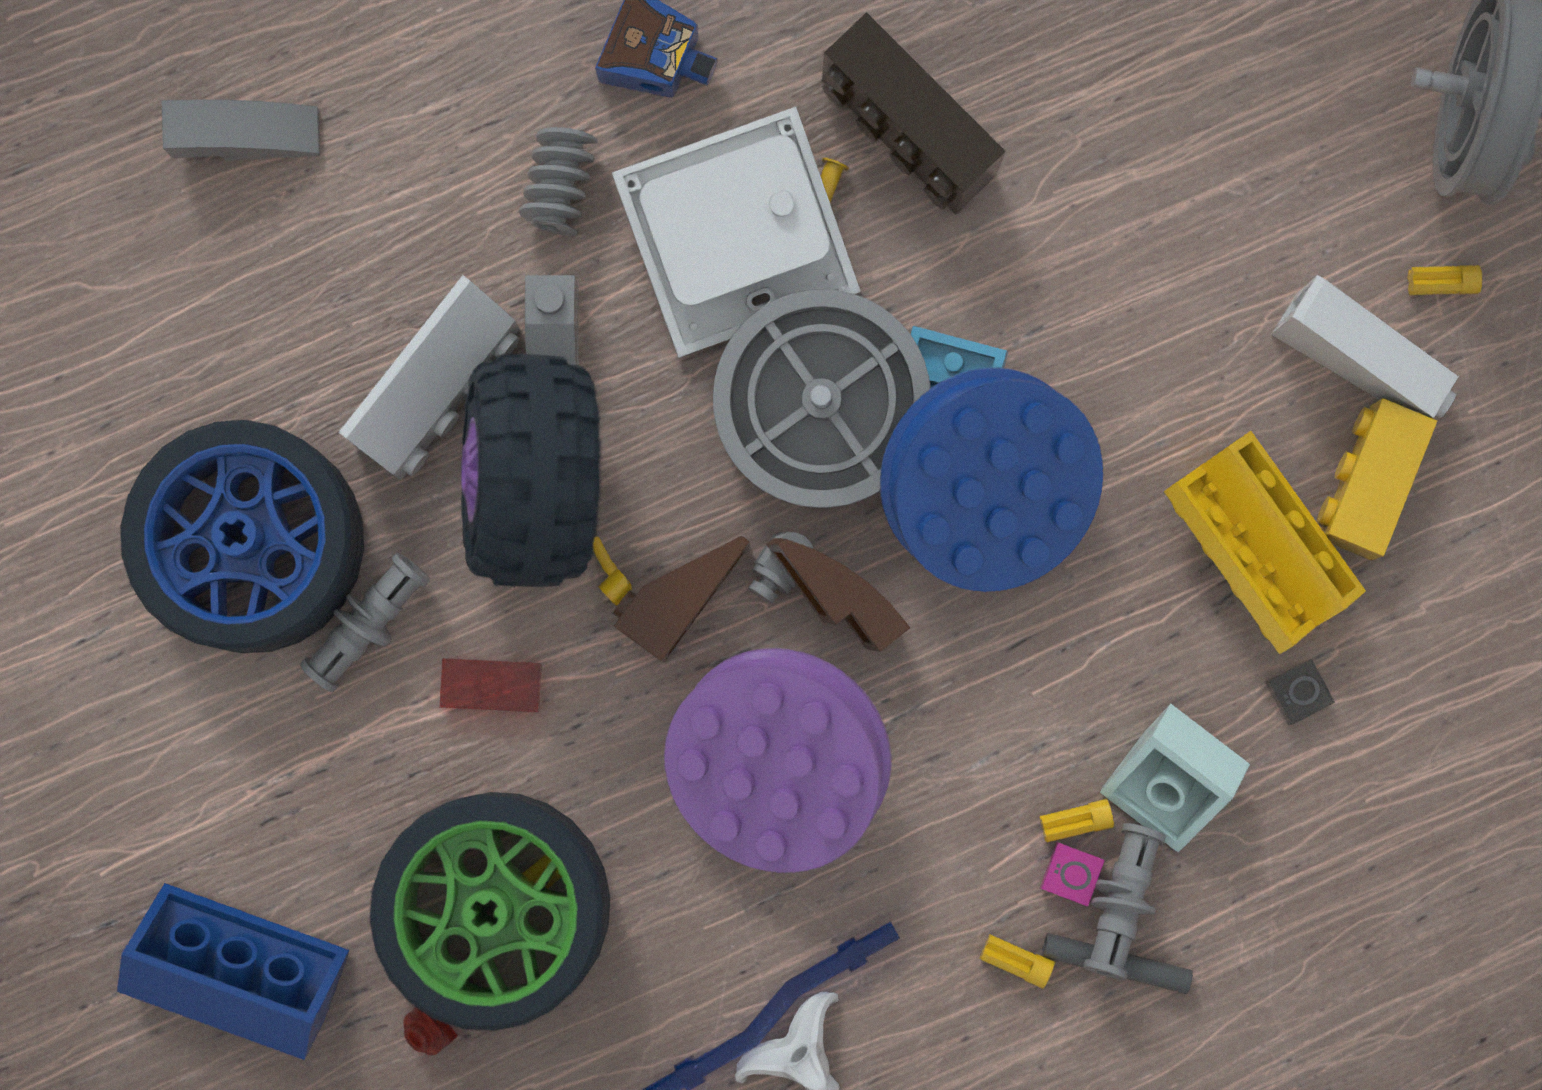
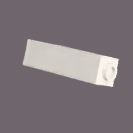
(1364, 350)

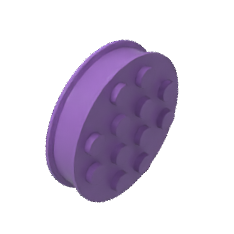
(778, 760)

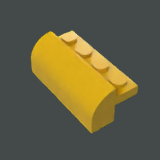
(1265, 542)

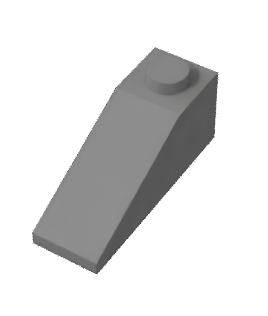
(552, 316)

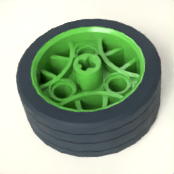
(428, 972)

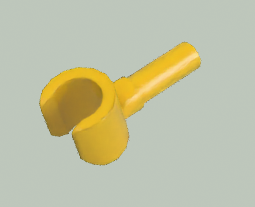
(616, 584)

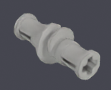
(365, 623)
(1123, 901)

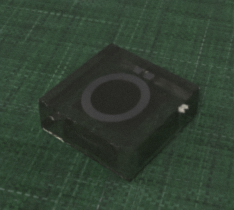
(1300, 692)

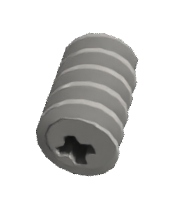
(556, 178)

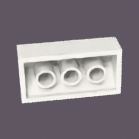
(430, 380)

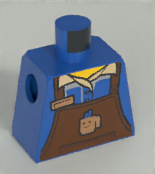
(652, 50)

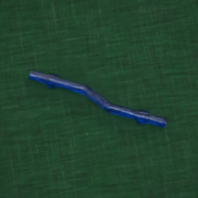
(850, 955)

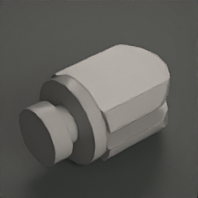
(770, 571)

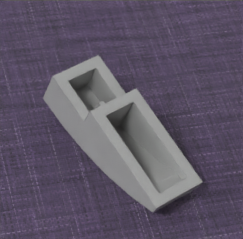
(239, 129)

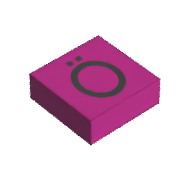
(1072, 874)

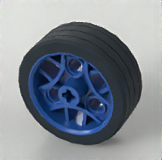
(160, 563)

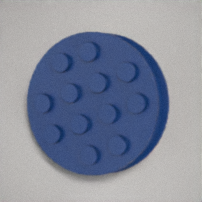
(991, 479)

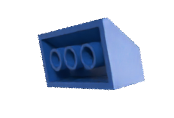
(232, 971)

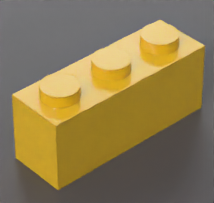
(1375, 478)

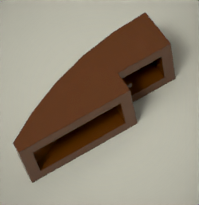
(840, 594)

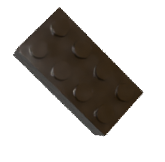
(910, 115)

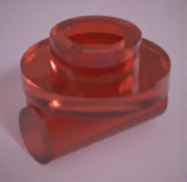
(425, 1033)

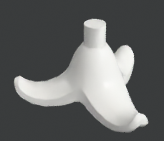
(800, 1053)

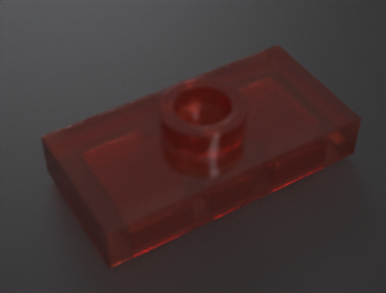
(490, 685)

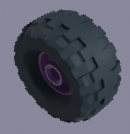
(530, 470)

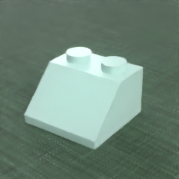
(1176, 778)

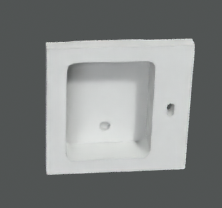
(733, 224)

